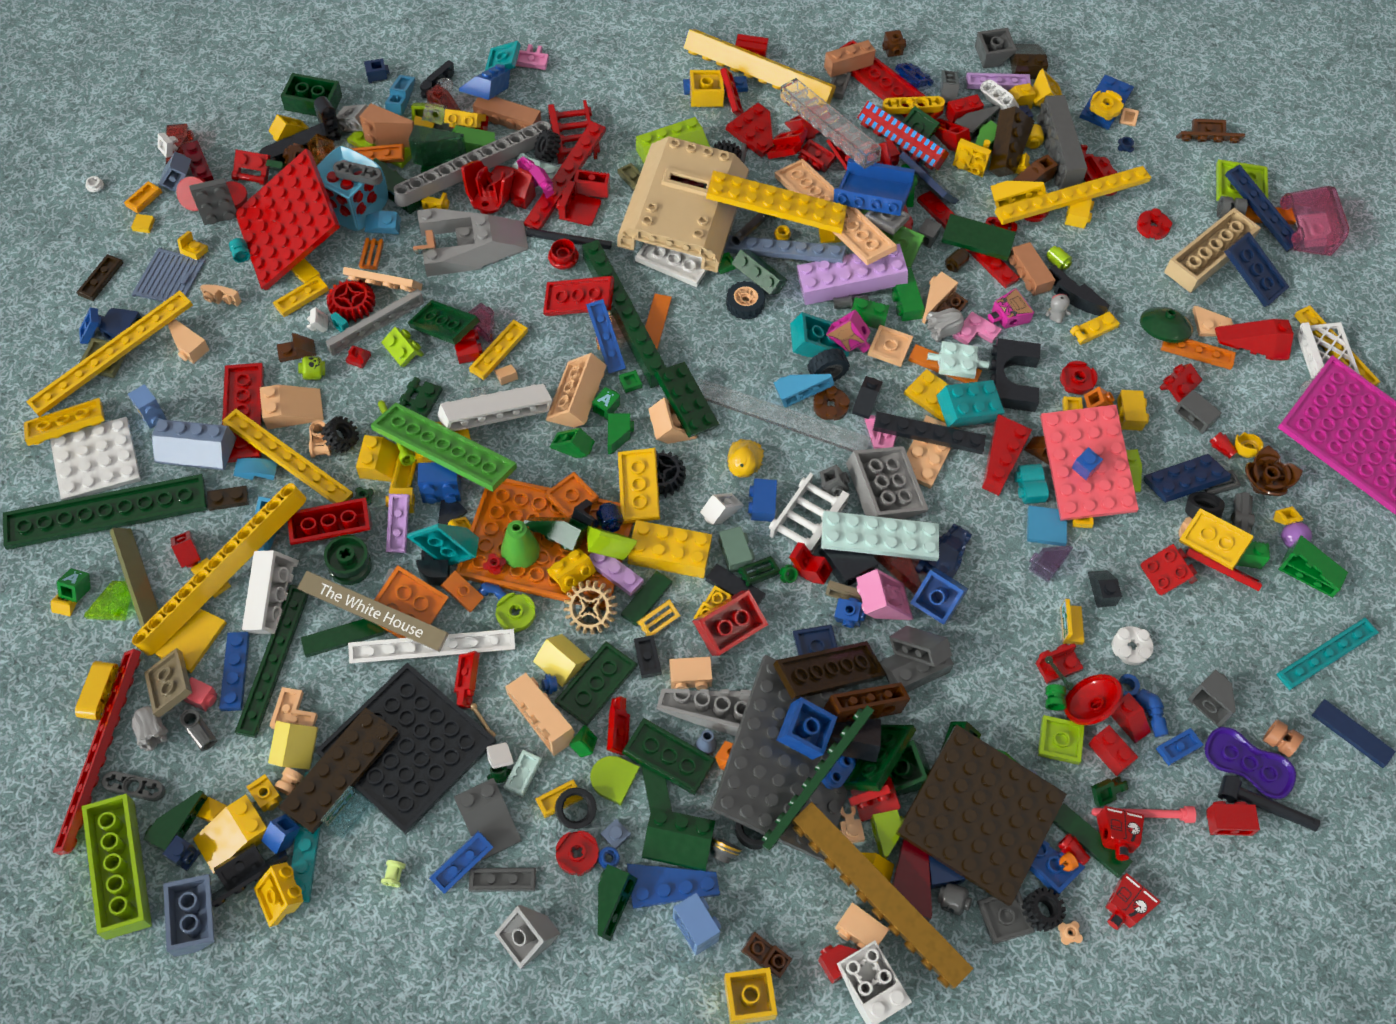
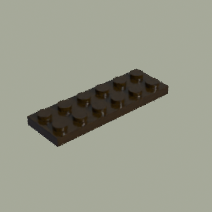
(829, 670)
(338, 769)

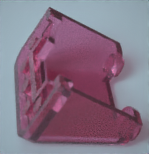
(1318, 218)

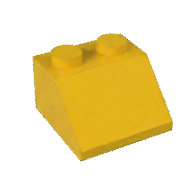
(706, 88)
(377, 458)

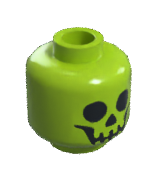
(311, 368)

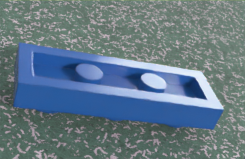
(461, 862)

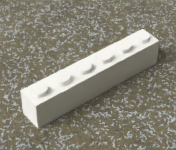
(494, 407)

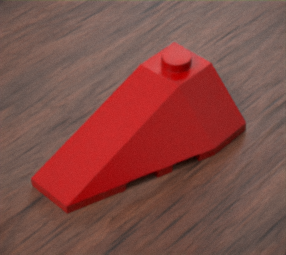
(1264, 337)

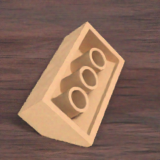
(576, 391)

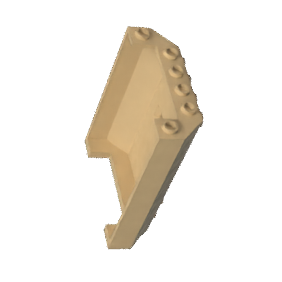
(676, 212)

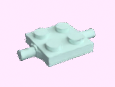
(958, 360)

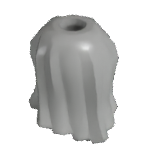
(944, 323)
(148, 729)

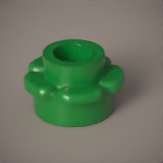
(793, 574)

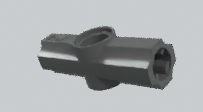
(1242, 514)

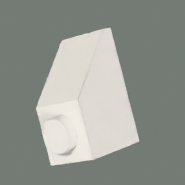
(720, 508)

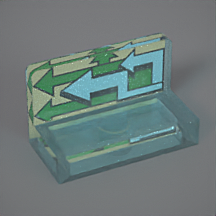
(345, 812)

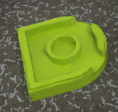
(613, 777)

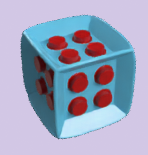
(350, 198)

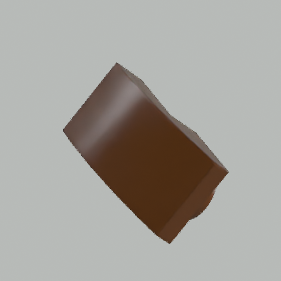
(954, 301)
(766, 954)

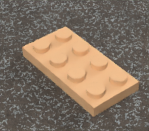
(382, 279)
(927, 457)

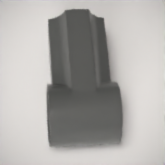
(199, 730)

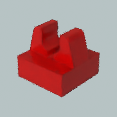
(358, 356)

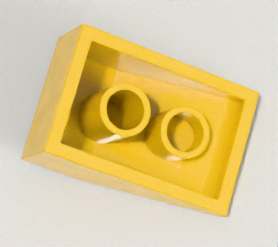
(230, 832)

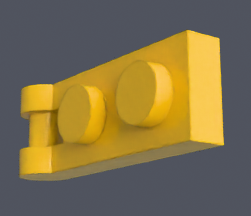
(1095, 328)

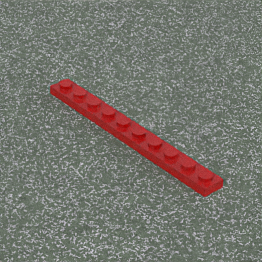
(96, 756)

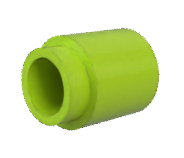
(1059, 257)

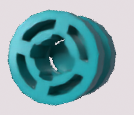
(239, 250)

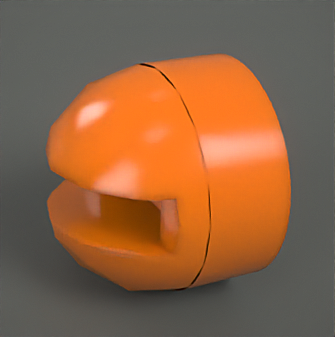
(1069, 862)

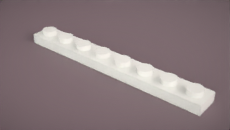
(455, 644)

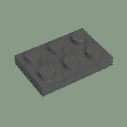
(213, 201)

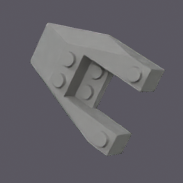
(480, 240)

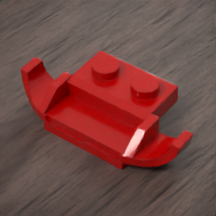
(1097, 167)

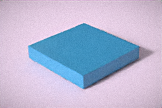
(1045, 526)

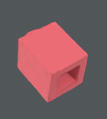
(202, 695)

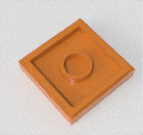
(569, 494)

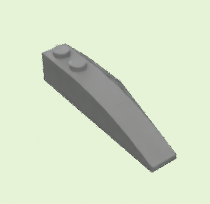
(706, 708)

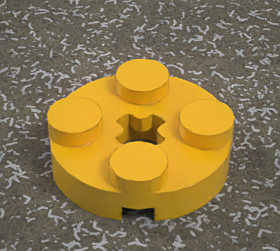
(1099, 106)

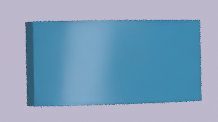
(251, 467)

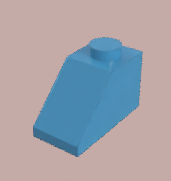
(383, 222)

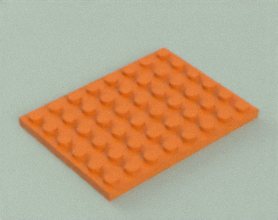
(522, 501)

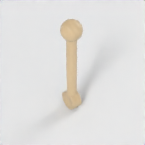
(474, 708)

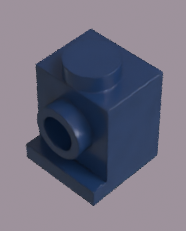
(376, 70)
(181, 853)

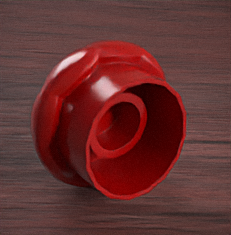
(563, 254)

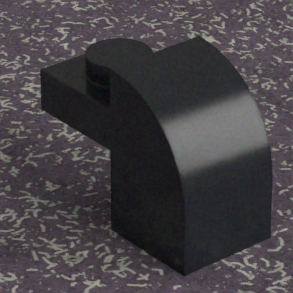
(431, 570)

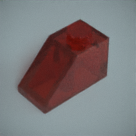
(442, 97)

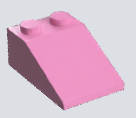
(883, 596)

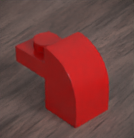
(810, 567)

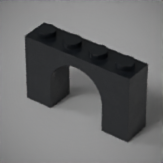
(1012, 353)

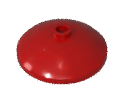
(1093, 699)

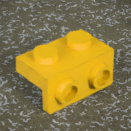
(571, 569)

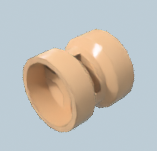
(289, 781)

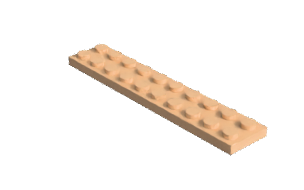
(858, 231)

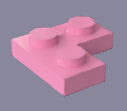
(979, 326)

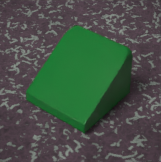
(584, 742)

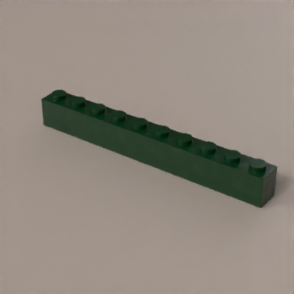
(625, 314)

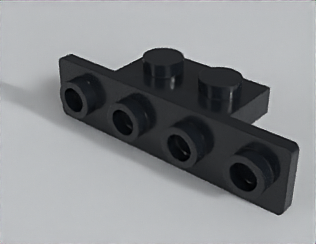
(241, 870)

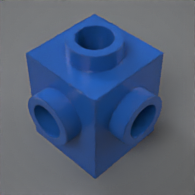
(849, 612)

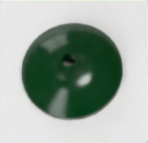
(1166, 324)

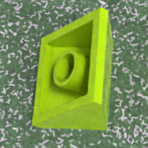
(609, 543)

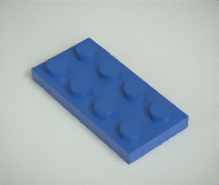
(1111, 84)

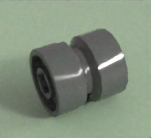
(1226, 204)

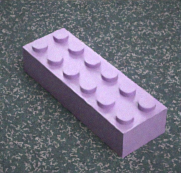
(828, 280)

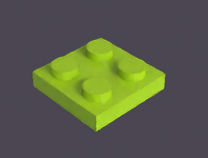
(1061, 740)

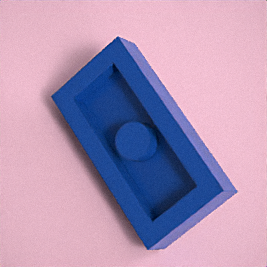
(88, 326)
(1179, 747)

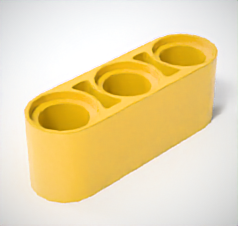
(96, 690)

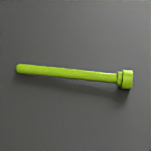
(405, 455)

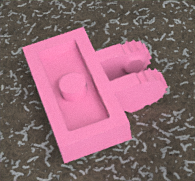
(532, 59)

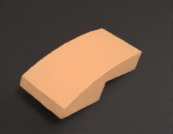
(218, 293)

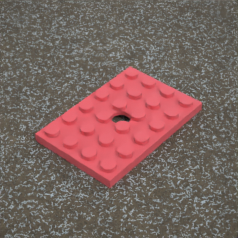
(1111, 485)

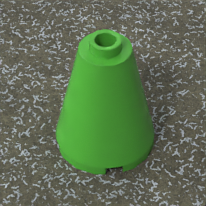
(519, 545)

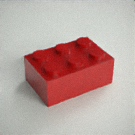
(730, 622)

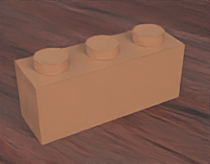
(849, 58)
(1031, 269)

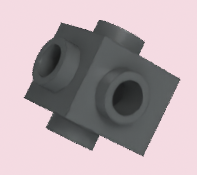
(834, 480)

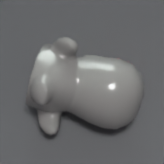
(1058, 308)

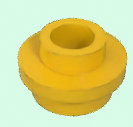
(780, 230)

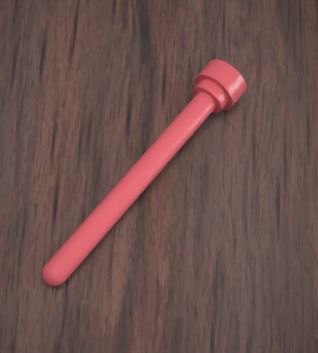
(1185, 814)

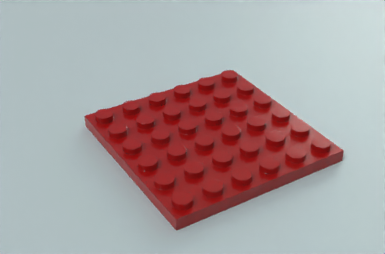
(287, 219)

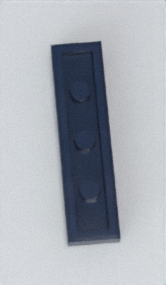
(1353, 733)

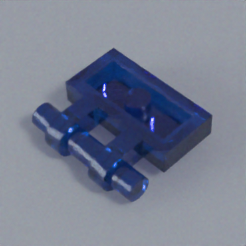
(913, 75)

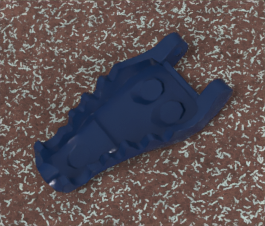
(951, 550)

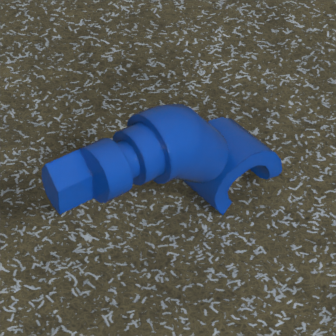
(1149, 702)

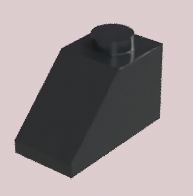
(867, 397)
(1105, 588)

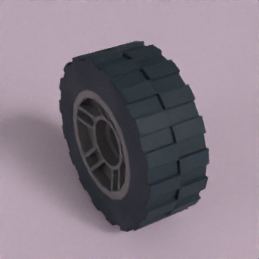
(829, 362)

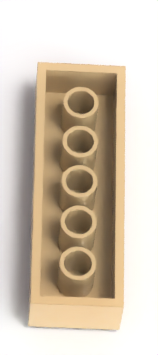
(1206, 253)

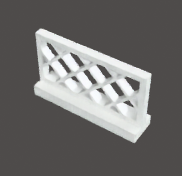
(1313, 354)

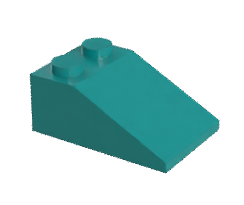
(810, 335)
(446, 542)

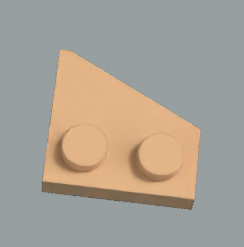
(1207, 321)

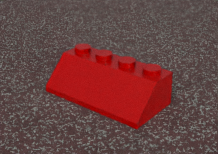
(329, 521)

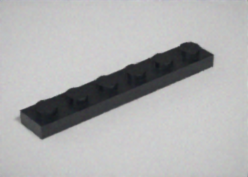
(929, 433)

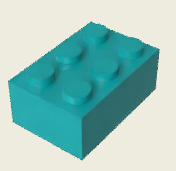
(970, 403)

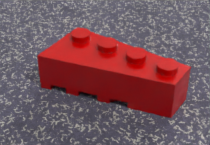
(1005, 448)

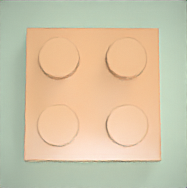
(890, 345)

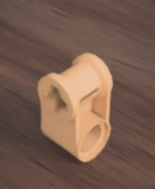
(316, 443)

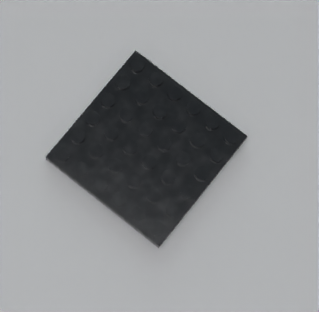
(428, 754)

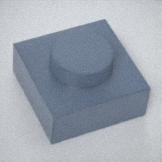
(615, 834)

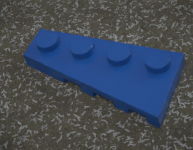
(1048, 870)
(670, 885)

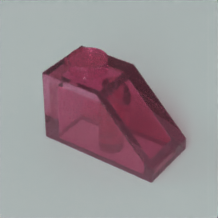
(487, 323)

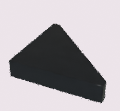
(450, 511)

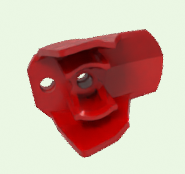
(487, 187)

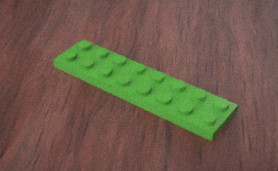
(444, 446)

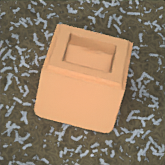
(1129, 116)
(506, 374)

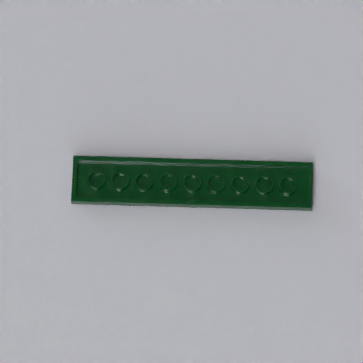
(103, 511)

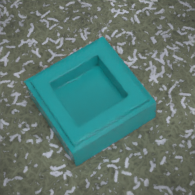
(339, 322)

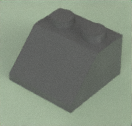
(994, 47)
(1215, 698)

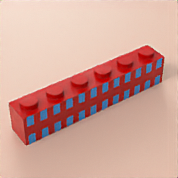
(902, 135)

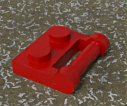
(252, 161)

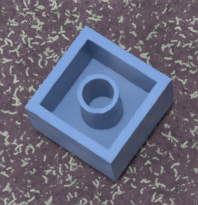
(696, 923)

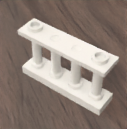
(837, 503)

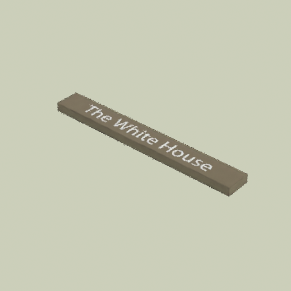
(373, 611)

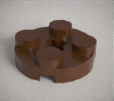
(826, 412)

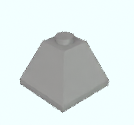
(526, 934)

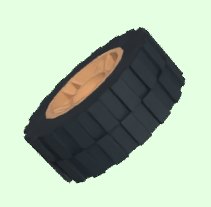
(753, 297)

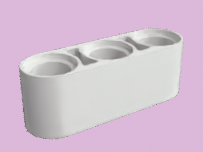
(998, 95)

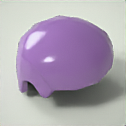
(1293, 531)

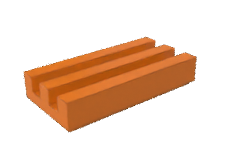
(373, 242)

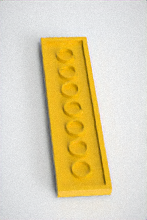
(776, 202)

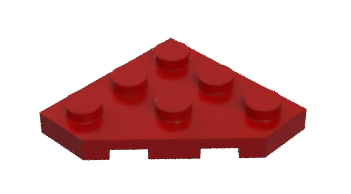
(753, 129)

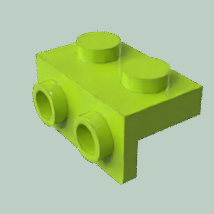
(401, 346)

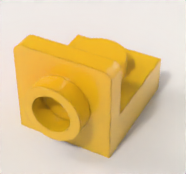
(432, 202)
(191, 247)

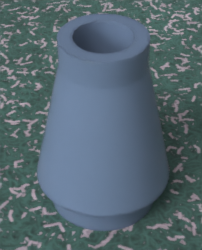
(706, 742)

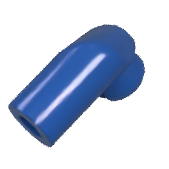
(491, 588)

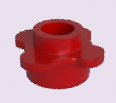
(494, 569)

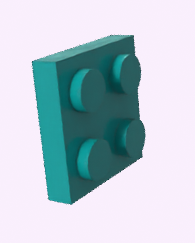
(504, 55)

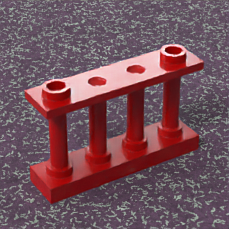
(555, 116)

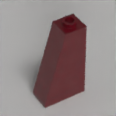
(913, 878)

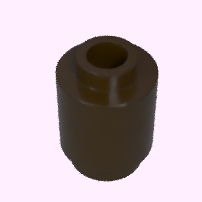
(957, 260)

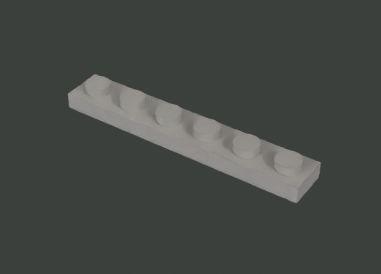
(374, 322)

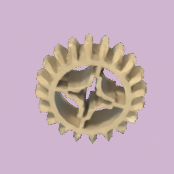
(577, 618)

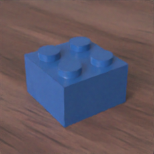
(438, 483)
(939, 595)
(807, 728)

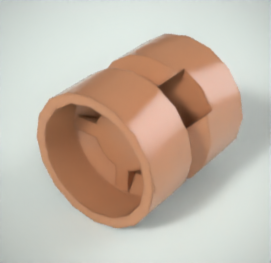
(1275, 736)

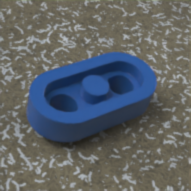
(841, 771)

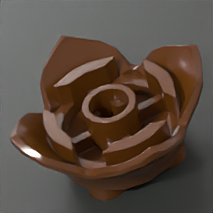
(1270, 475)

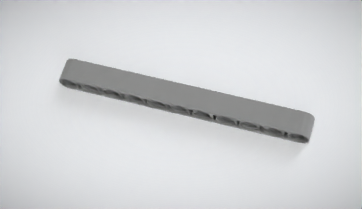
(450, 172)

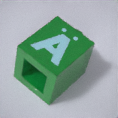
(606, 402)
(73, 585)

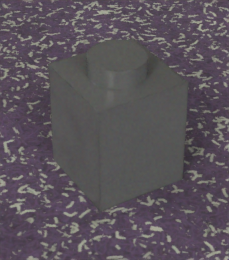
(931, 231)

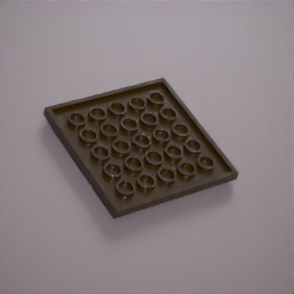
(982, 815)

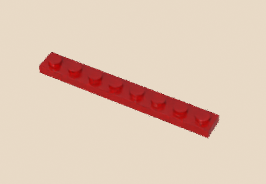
(574, 161)
(993, 265)

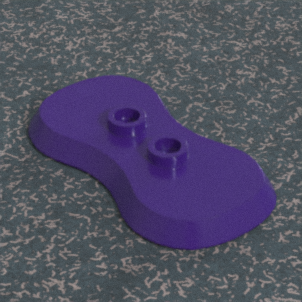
(1265, 770)

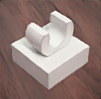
(166, 145)
(318, 320)

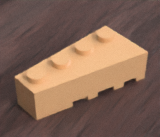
(540, 713)

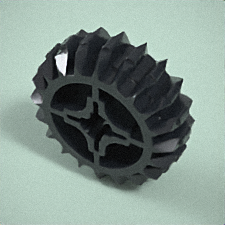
(669, 467)

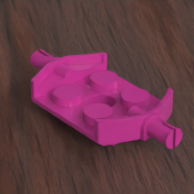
(540, 176)

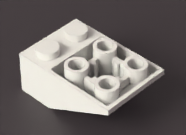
(873, 984)

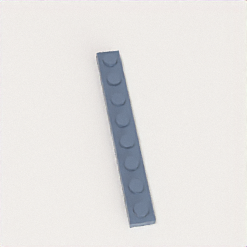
(789, 249)

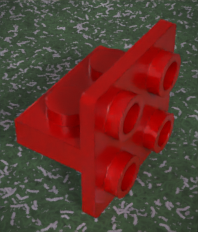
(875, 801)

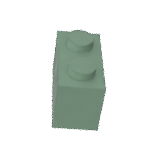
(735, 548)

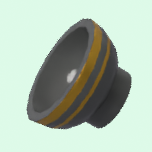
(724, 850)

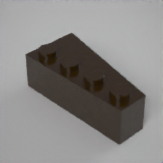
(1010, 141)

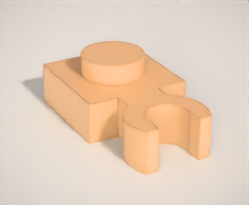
(851, 828)

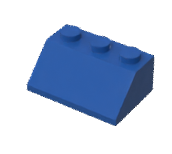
(488, 83)

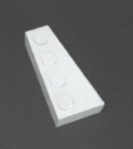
(267, 591)

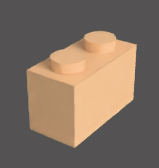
(690, 673)
(860, 927)

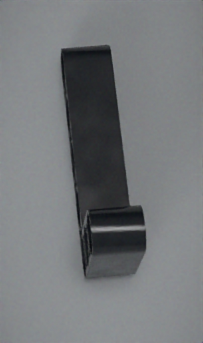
(327, 127)

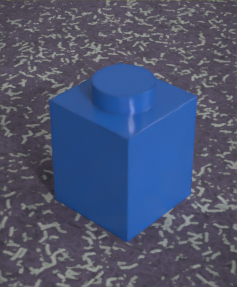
(1087, 463)
(280, 834)

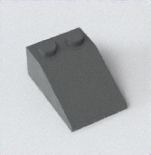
(486, 811)

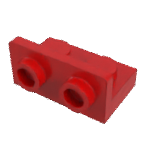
(1063, 658)

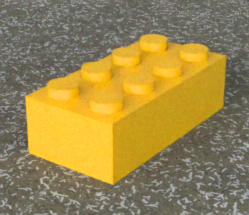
(670, 549)

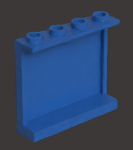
(876, 188)

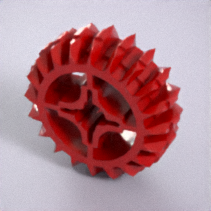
(362, 299)

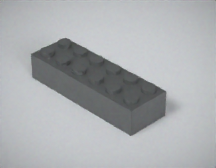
(1062, 141)

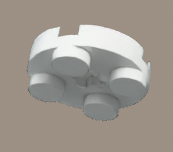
(1132, 634)

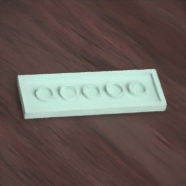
(880, 536)

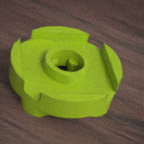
(515, 601)

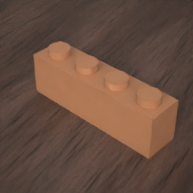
(507, 113)

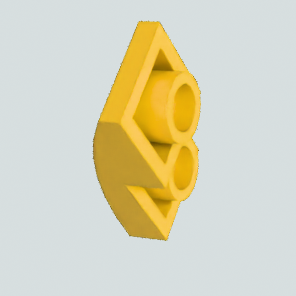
(715, 598)

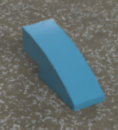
(400, 94)

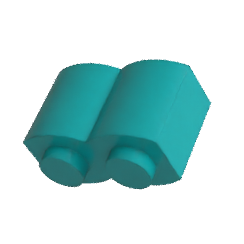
(1031, 484)

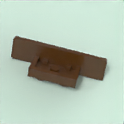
(1210, 130)

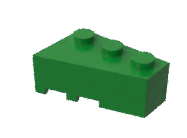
(1313, 567)

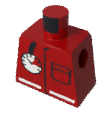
(1120, 830)
(1129, 902)

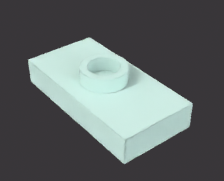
(522, 773)

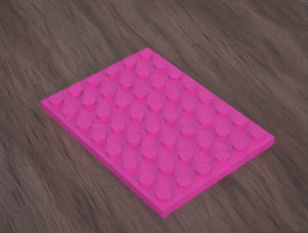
(1349, 429)

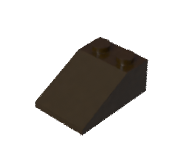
(1028, 60)

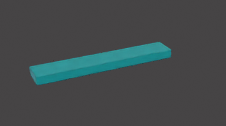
(1327, 653)

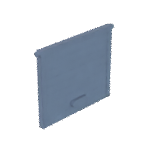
(167, 275)

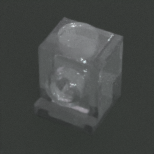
(431, 107)

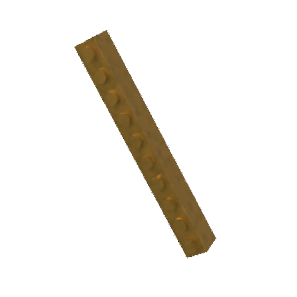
(882, 896)

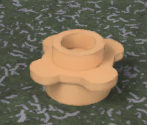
(1066, 938)

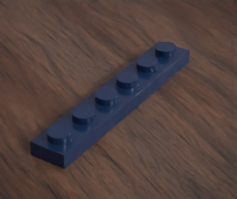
(1261, 206)

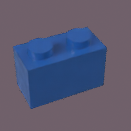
(763, 500)

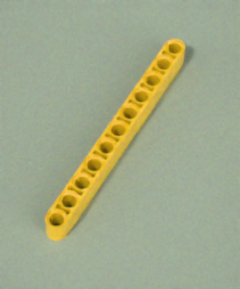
(218, 570)

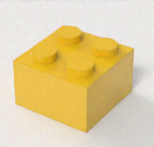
(750, 996)

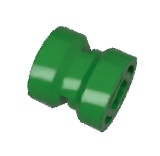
(1055, 697)

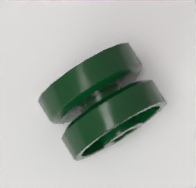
(347, 560)

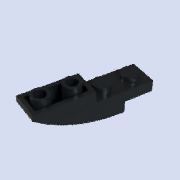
(1079, 296)

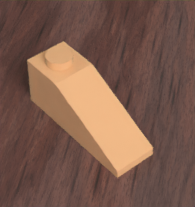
(940, 290)
(189, 344)

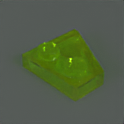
(111, 604)

